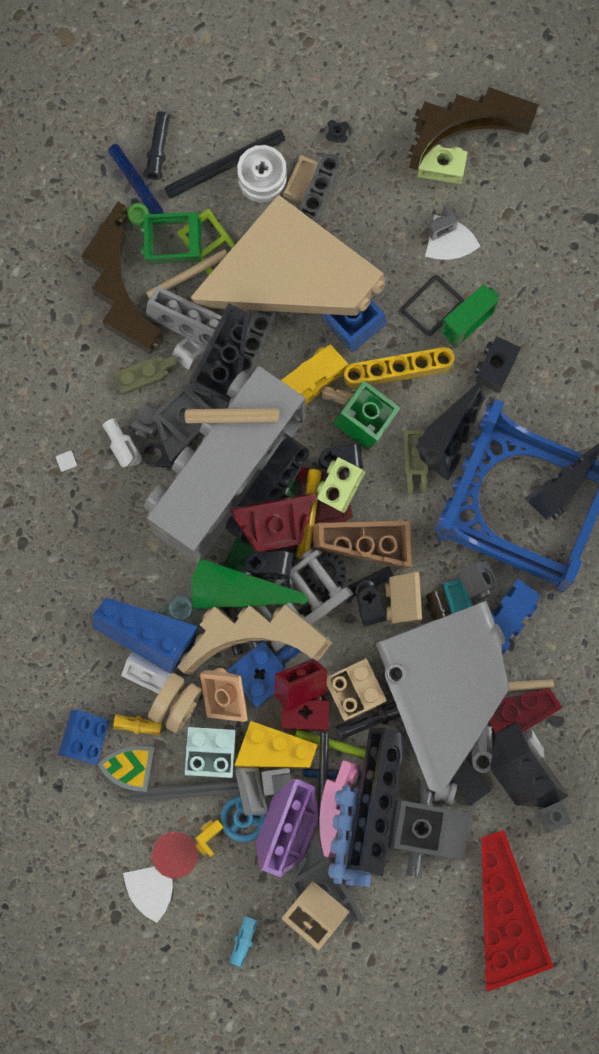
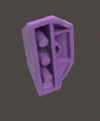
(287, 828)

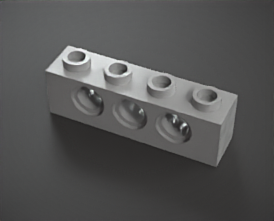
(181, 316)

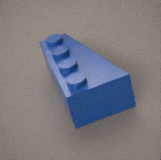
(513, 609)
(145, 632)

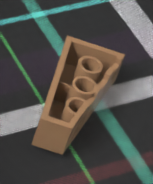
(372, 541)

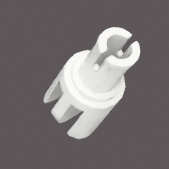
(122, 445)

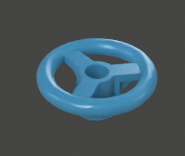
(230, 831)

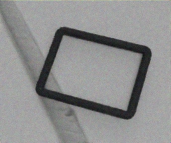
(418, 293)

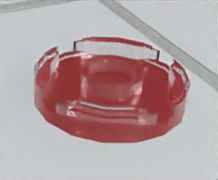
(174, 854)

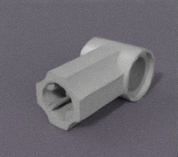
(482, 747)

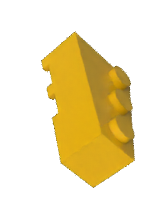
(316, 373)
(274, 749)

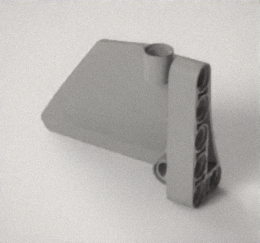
(447, 686)

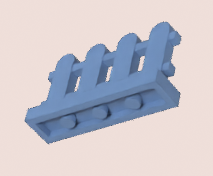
(340, 845)

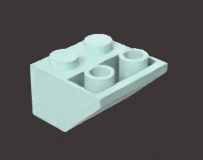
(210, 752)

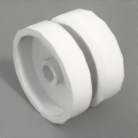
(262, 173)

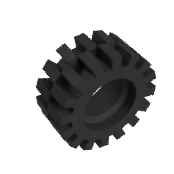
(339, 573)

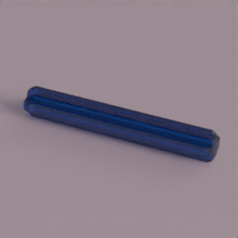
(135, 179)

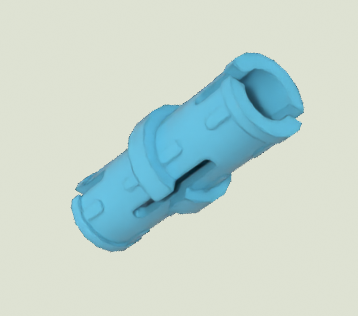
(243, 941)

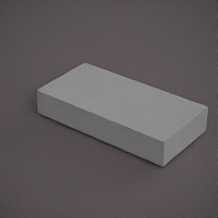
(251, 791)

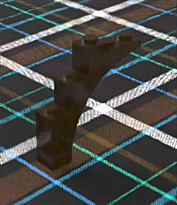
(492, 111)

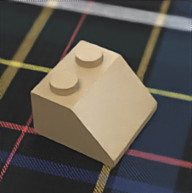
(404, 600)

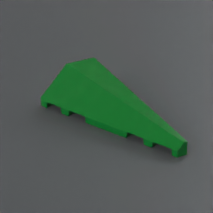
(224, 587)

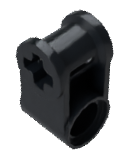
(349, 453)
(270, 564)
(370, 605)

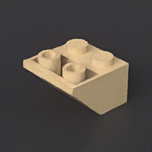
(355, 690)
(315, 915)

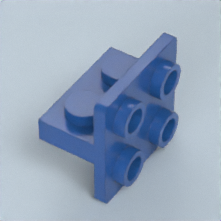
(83, 737)

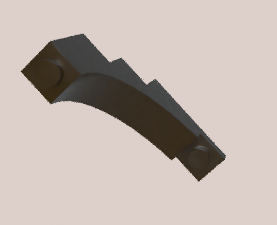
(105, 257)

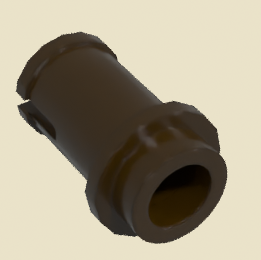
(436, 605)

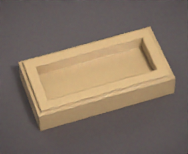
(300, 179)

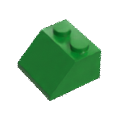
(366, 415)

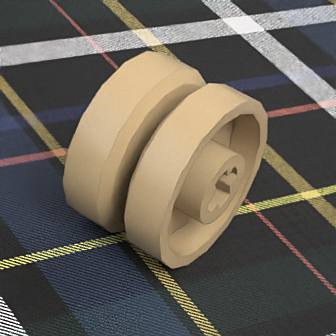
(173, 702)

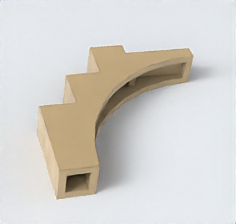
(252, 625)

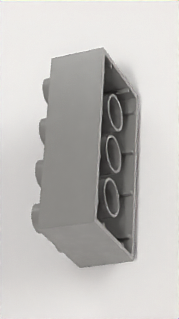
(224, 466)

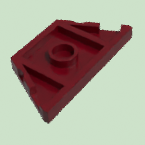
(275, 522)

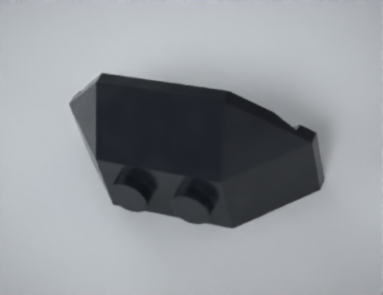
(523, 770)

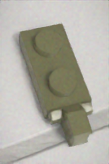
(144, 373)

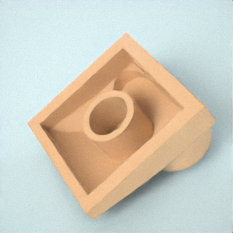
(223, 695)

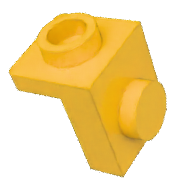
(209, 830)

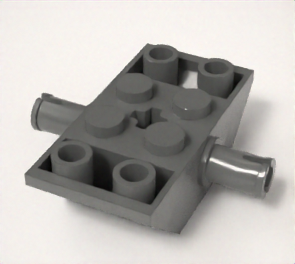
(444, 836)

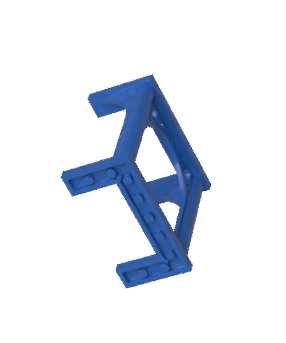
(502, 429)

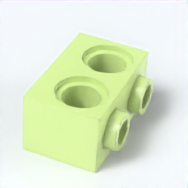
(346, 487)

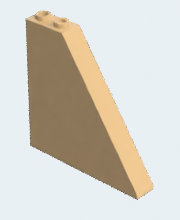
(291, 267)

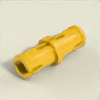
(137, 725)

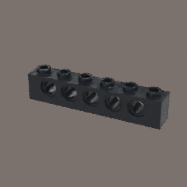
(376, 802)

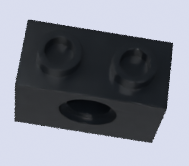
(495, 377)

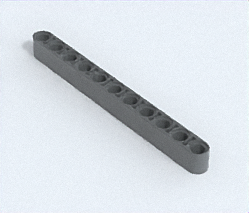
(312, 195)

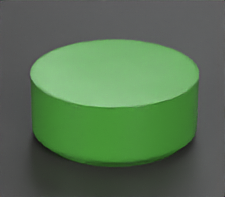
(136, 214)

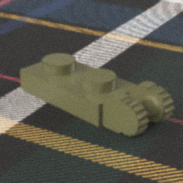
(412, 463)

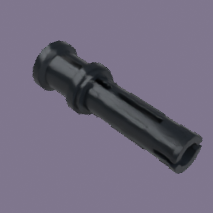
(156, 154)
(382, 715)

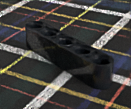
(273, 479)

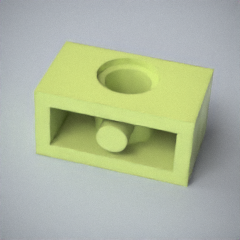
(452, 172)

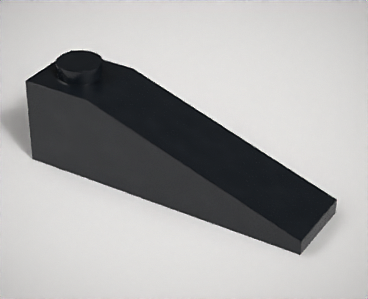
(223, 354)
(444, 437)
(558, 492)

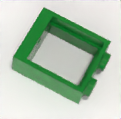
(195, 237)
(470, 315)

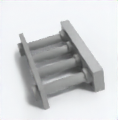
(318, 608)

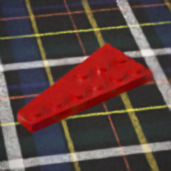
(511, 931)

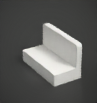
(145, 673)

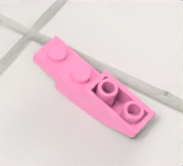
(347, 776)

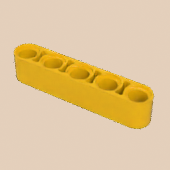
(407, 360)

